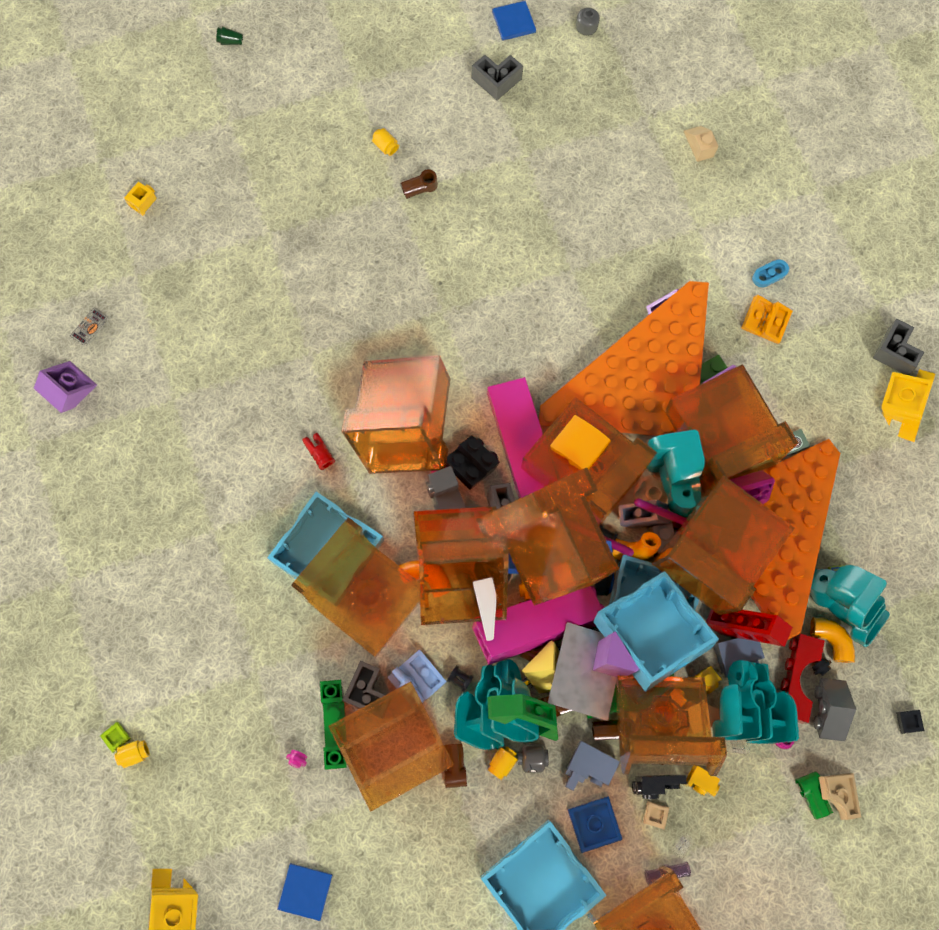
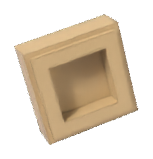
(656, 815)

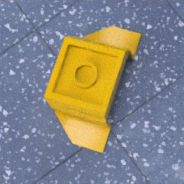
(906, 401)
(171, 906)

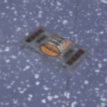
(89, 327)

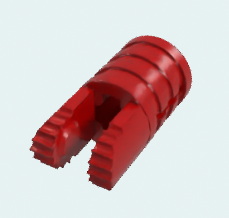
(320, 452)

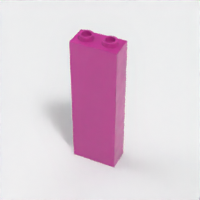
(517, 428)
(537, 625)

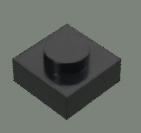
(910, 721)

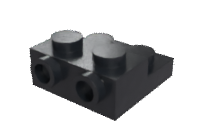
(472, 462)
(652, 786)

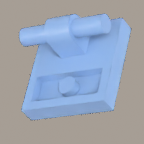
(421, 674)

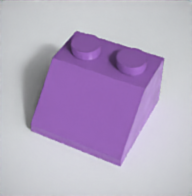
(63, 386)

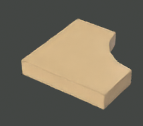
(841, 792)

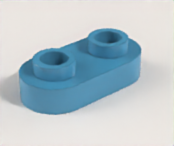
(769, 273)

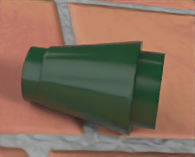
(228, 37)

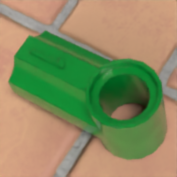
(812, 793)

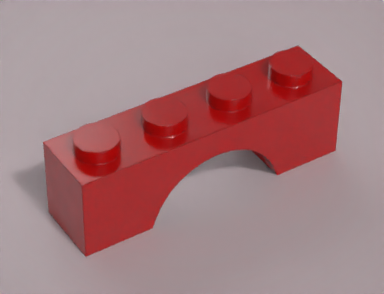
(804, 651)

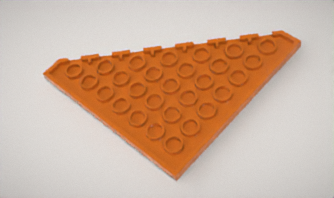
(643, 368)
(802, 499)

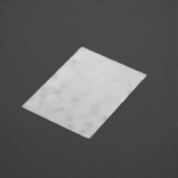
(575, 682)

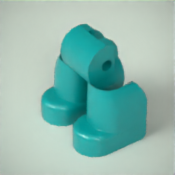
(680, 465)
(853, 598)
(754, 709)
(472, 711)

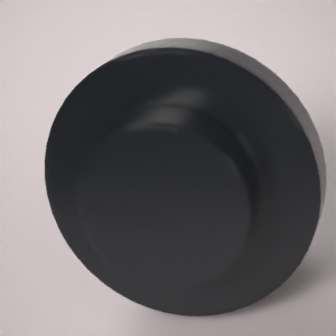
(822, 667)

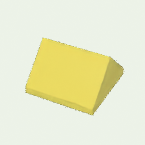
(542, 668)

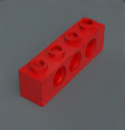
(751, 626)

